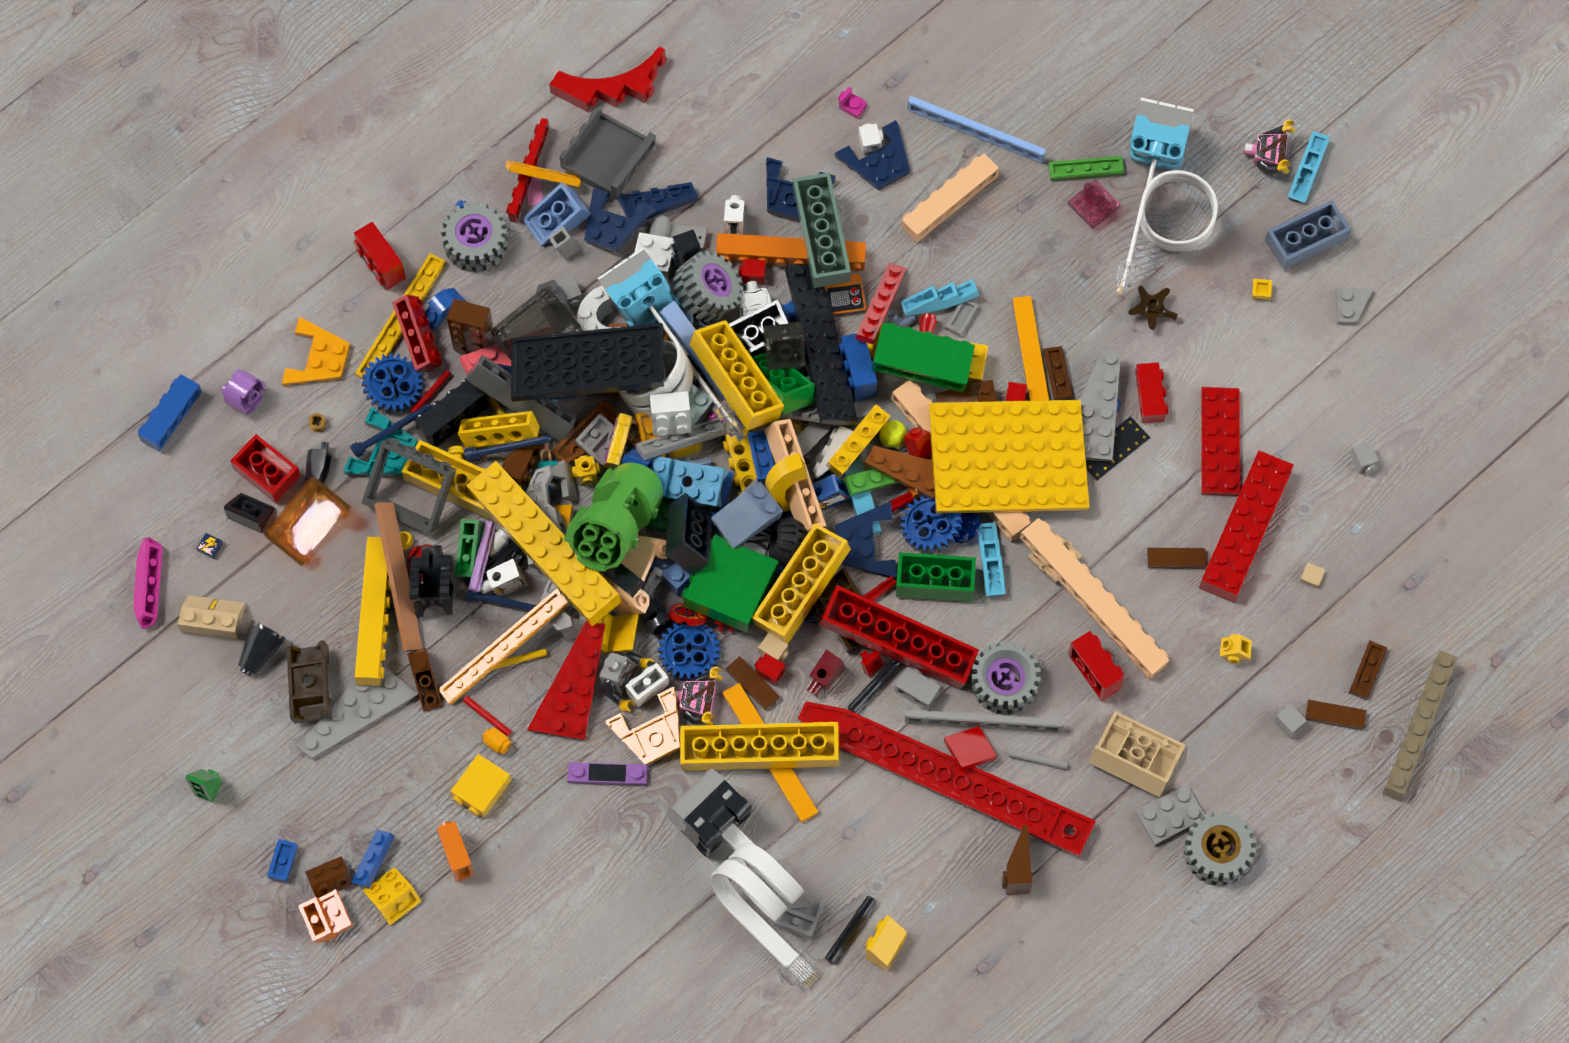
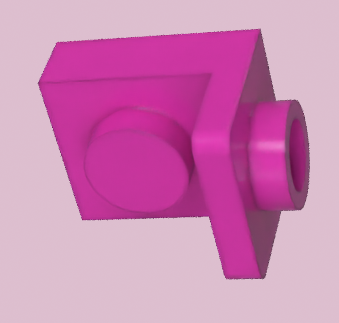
(851, 103)

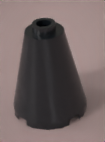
(258, 647)

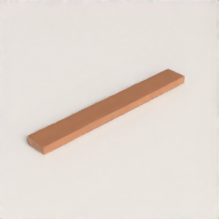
(398, 576)

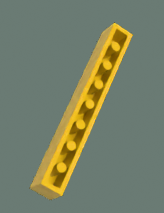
(373, 616)

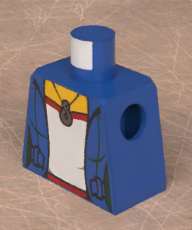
(831, 492)

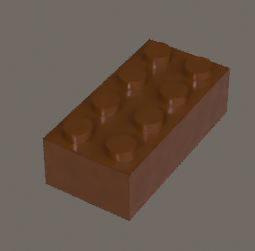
(469, 327)

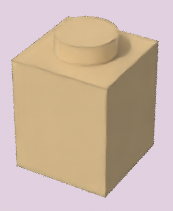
(774, 647)

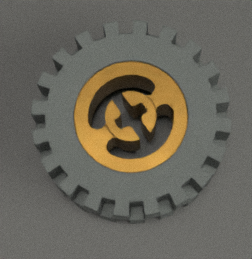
(1219, 866)

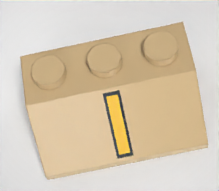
(211, 617)

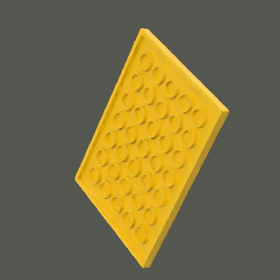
(1008, 456)

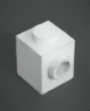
(870, 138)

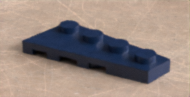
(662, 199)

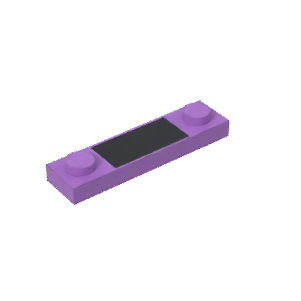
(607, 773)

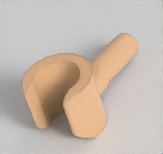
(545, 452)

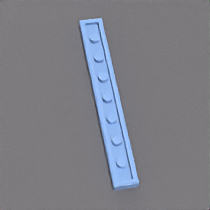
(976, 129)

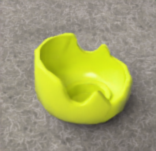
(892, 434)

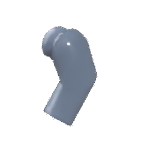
(902, 322)
(704, 461)

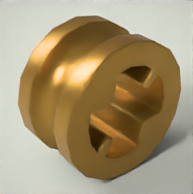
(312, 418)

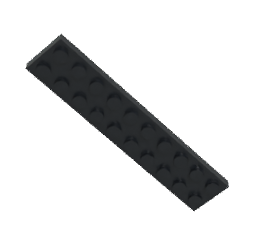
(822, 350)

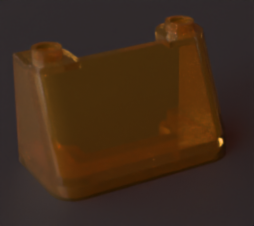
(307, 520)

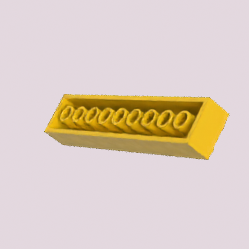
(543, 543)

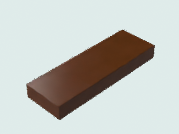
(1058, 373)
(1176, 558)
(1368, 670)
(752, 683)
(1335, 714)

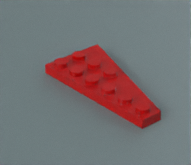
(570, 696)

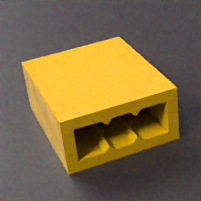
(480, 786)

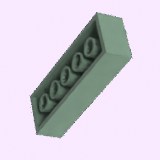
(821, 230)

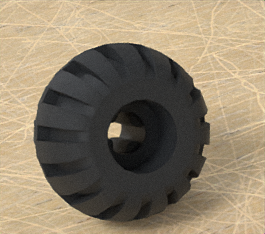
(785, 539)

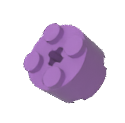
(243, 391)

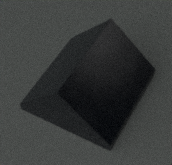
(248, 512)

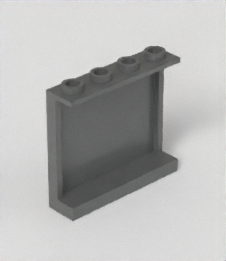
(606, 152)

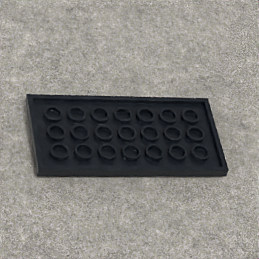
(587, 362)

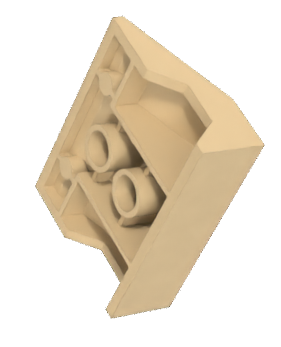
(1137, 754)

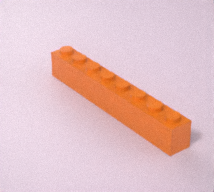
(779, 250)

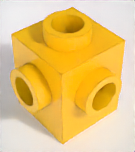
(586, 470)
(1235, 648)

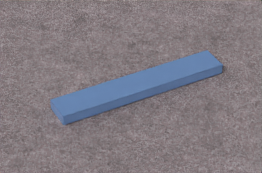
(684, 331)

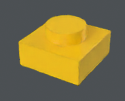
(1261, 289)

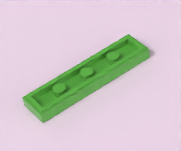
(1086, 168)

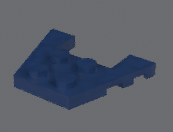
(883, 165)
(780, 192)
(610, 229)
(860, 537)

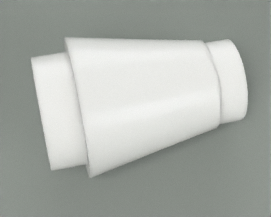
(499, 542)

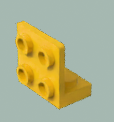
(619, 632)
(392, 895)

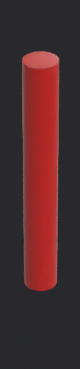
(431, 392)
(487, 716)

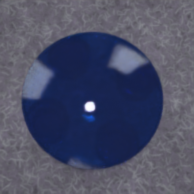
(970, 527)

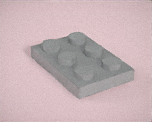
(1169, 815)

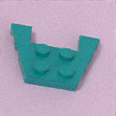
(395, 461)

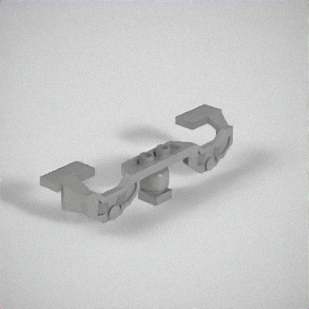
(539, 494)

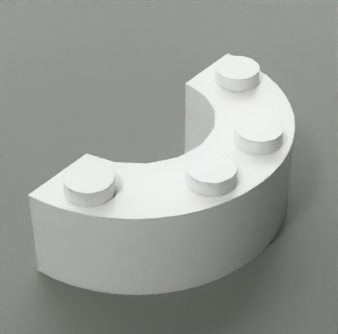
(594, 310)

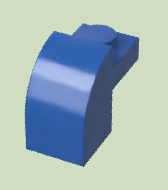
(441, 305)

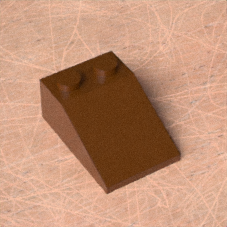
(974, 392)
(1018, 875)

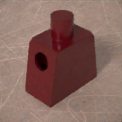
(827, 665)

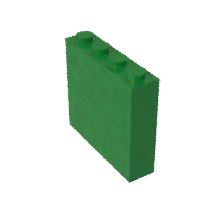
(731, 584)

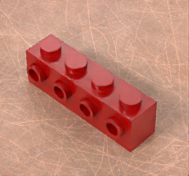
(417, 333)

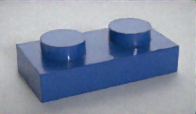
(282, 860)

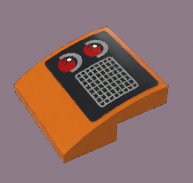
(847, 296)

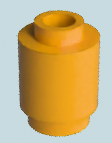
(496, 740)

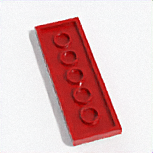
(1220, 441)

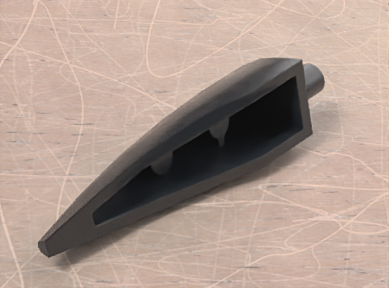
(318, 462)

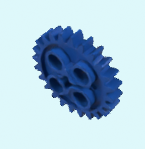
(376, 386)
(936, 537)
(689, 667)

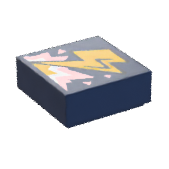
(209, 545)

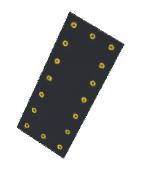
(1126, 440)

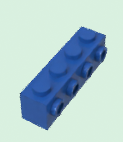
(169, 412)

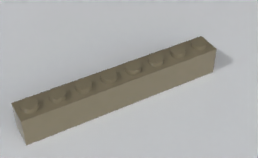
(1419, 725)

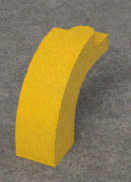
(783, 476)

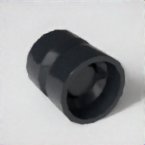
(656, 619)

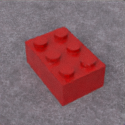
(379, 256)
(265, 468)
(1096, 665)

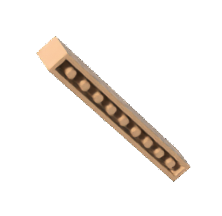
(916, 410)
(1094, 598)

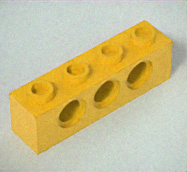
(498, 429)
(858, 440)
(738, 461)

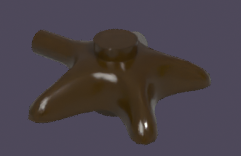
(1152, 306)

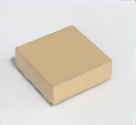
(1312, 575)

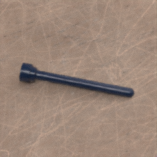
(359, 448)
(473, 454)
(471, 597)

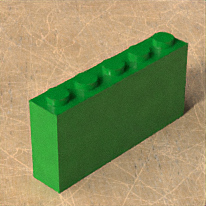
(923, 357)

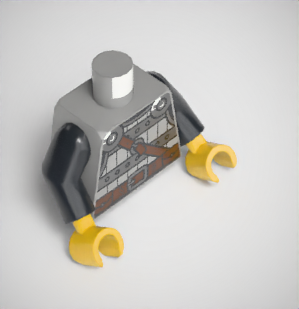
(616, 674)

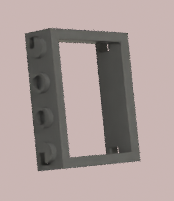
(403, 514)

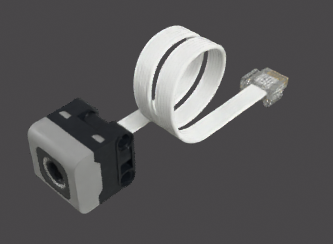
(713, 813)

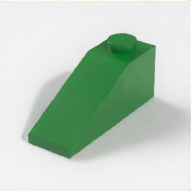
(468, 546)
(204, 783)

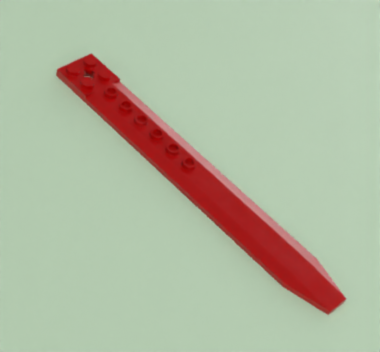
(942, 775)

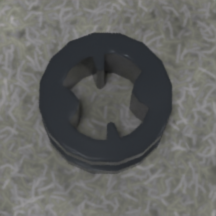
(518, 557)

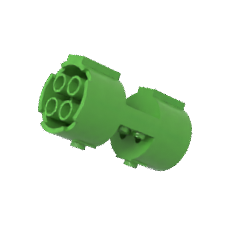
(621, 506)

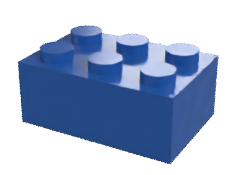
(858, 368)

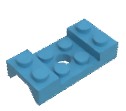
(705, 485)

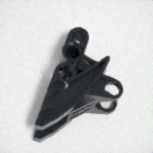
(437, 583)

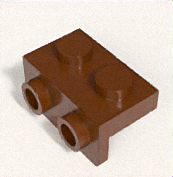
(329, 877)

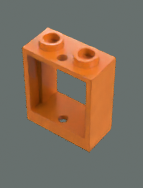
(455, 851)

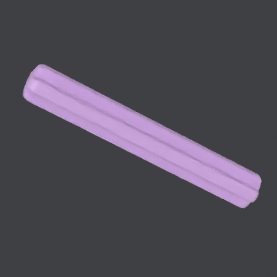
(482, 556)

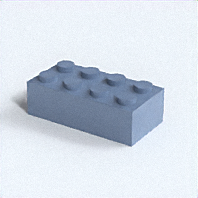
(1308, 234)

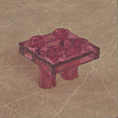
(1094, 203)

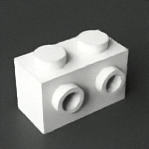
(647, 684)

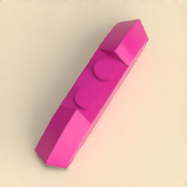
(147, 582)

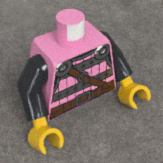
(1271, 149)
(698, 697)

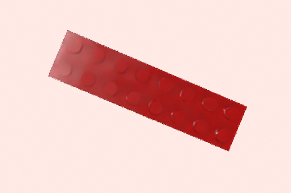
(1246, 526)
(898, 637)

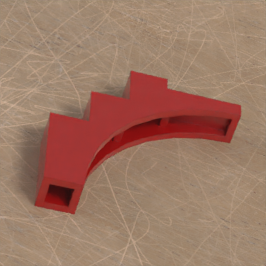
(612, 90)

